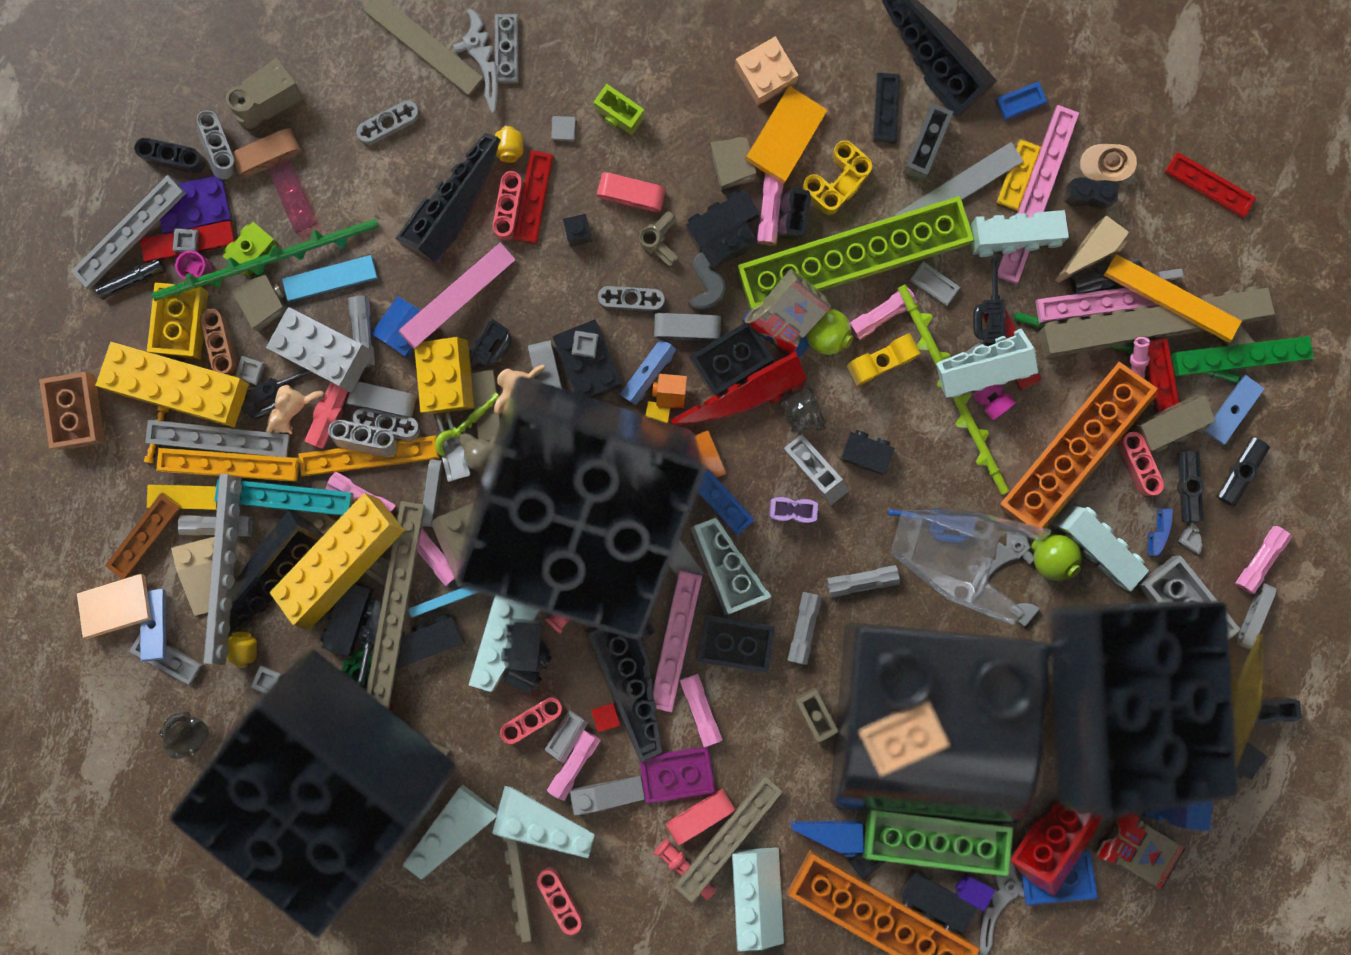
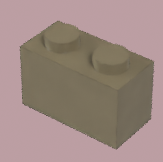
(816, 715)

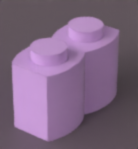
(800, 511)

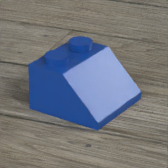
(394, 319)

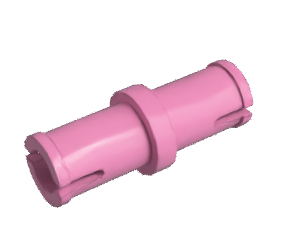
(1140, 357)

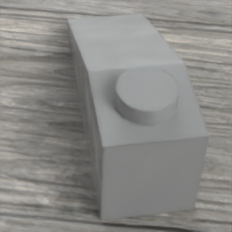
(816, 469)
(606, 795)

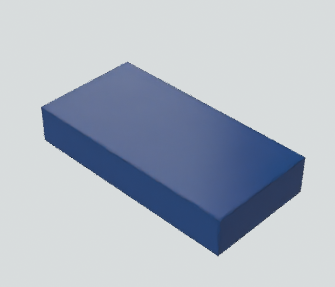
(1021, 101)

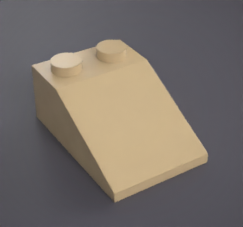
(1103, 240)
(194, 569)

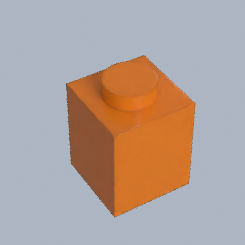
(670, 391)

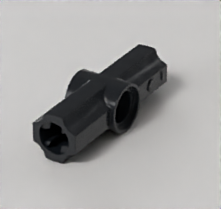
(1095, 279)
(1236, 484)
(1190, 502)

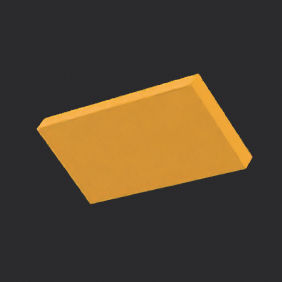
(786, 134)

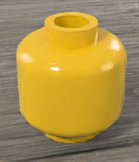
(511, 144)
(241, 649)

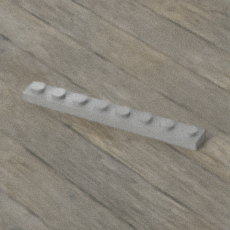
(222, 570)

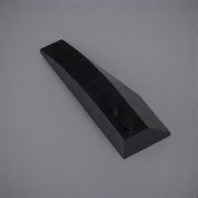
(943, 58)
(442, 216)
(268, 566)
(629, 681)

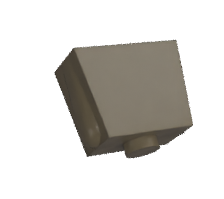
(730, 162)
(260, 301)

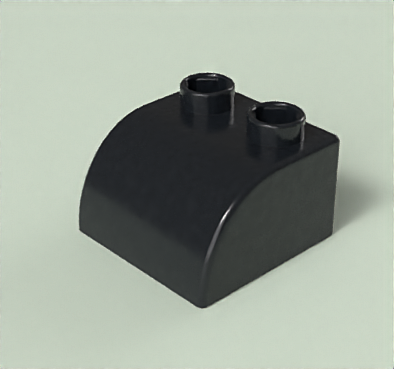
(579, 508)
(986, 700)
(1142, 706)
(312, 792)

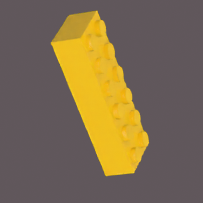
(172, 384)
(336, 561)

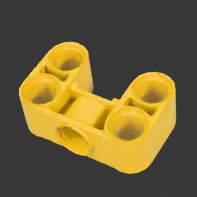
(847, 182)
(896, 354)

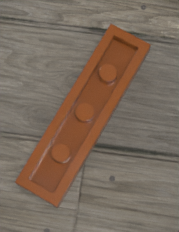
(143, 536)

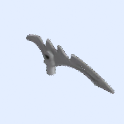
(474, 44)
(1016, 547)
(1009, 888)

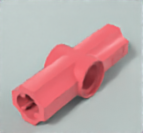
(325, 412)

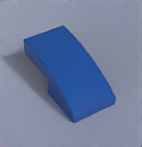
(1157, 540)

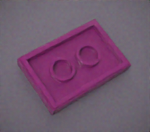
(677, 775)

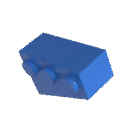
(1189, 816)

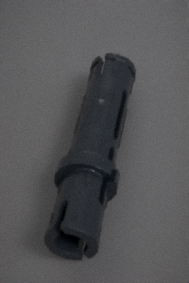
(138, 275)

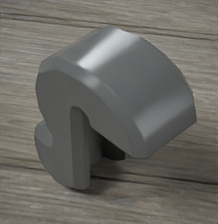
(712, 283)

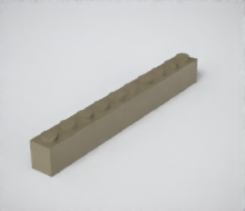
(1146, 322)

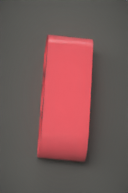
(631, 192)
(508, 195)
(1150, 470)
(520, 721)
(700, 816)
(560, 912)

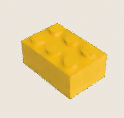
(177, 325)
(444, 375)

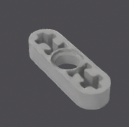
(375, 135)
(625, 290)
(381, 416)
(432, 491)
(1256, 615)

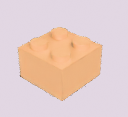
(766, 71)

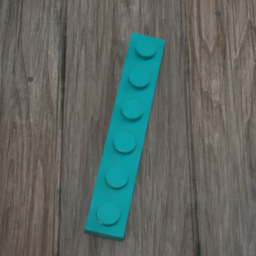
(293, 498)

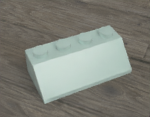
(757, 898)

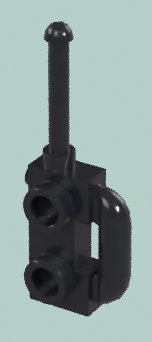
(993, 309)
(483, 346)
(264, 392)
(368, 635)

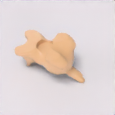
(506, 381)
(288, 404)

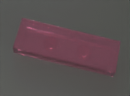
(292, 197)

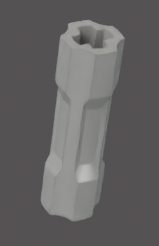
(359, 313)
(206, 525)
(863, 581)
(804, 629)

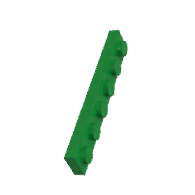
(1243, 356)

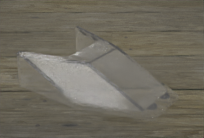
(956, 554)

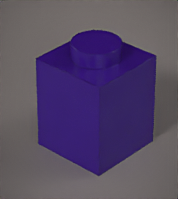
(974, 891)

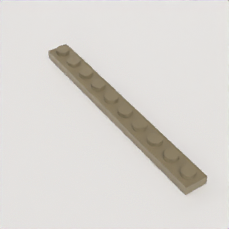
(395, 603)

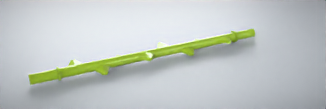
(965, 419)

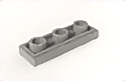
(506, 60)

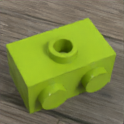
(619, 109)
(250, 245)

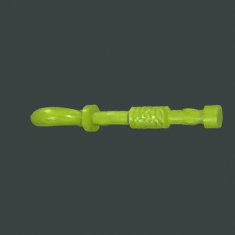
(456, 432)

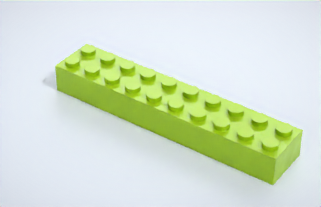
(862, 250)

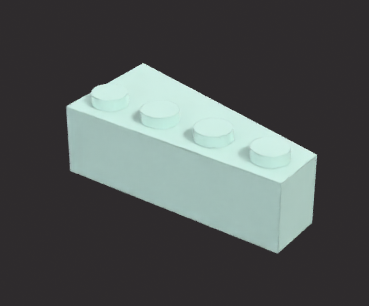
(1018, 232)
(988, 365)
(1101, 545)
(727, 568)
(488, 665)
(536, 824)
(455, 825)

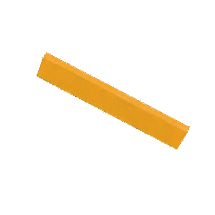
(1172, 298)
(347, 460)
(227, 463)

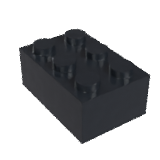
(731, 359)
(588, 375)
(736, 643)

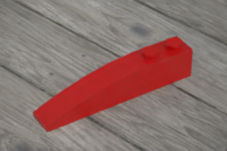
(757, 390)
(1054, 846)

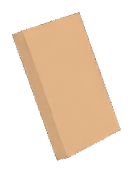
(114, 606)
(904, 738)

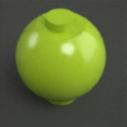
(830, 333)
(1057, 557)

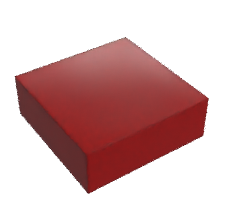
(605, 717)

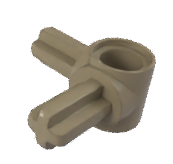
(658, 230)

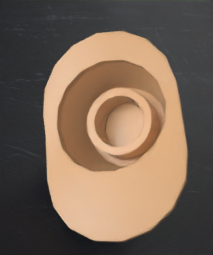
(1108, 162)

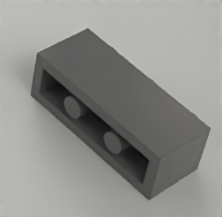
(928, 142)

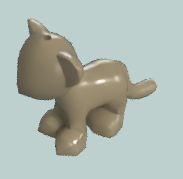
(476, 451)

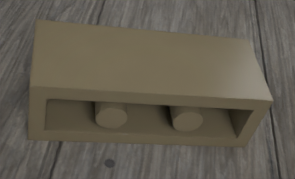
(1175, 422)

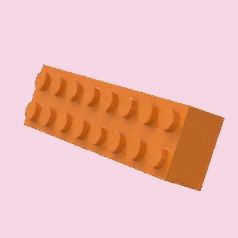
(1079, 448)
(872, 911)

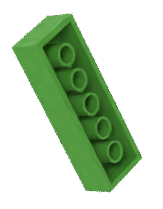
(937, 842)

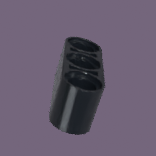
(160, 150)

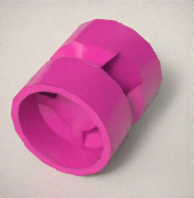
(193, 263)
(997, 406)

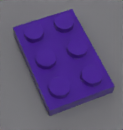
(201, 206)

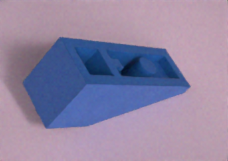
(840, 836)

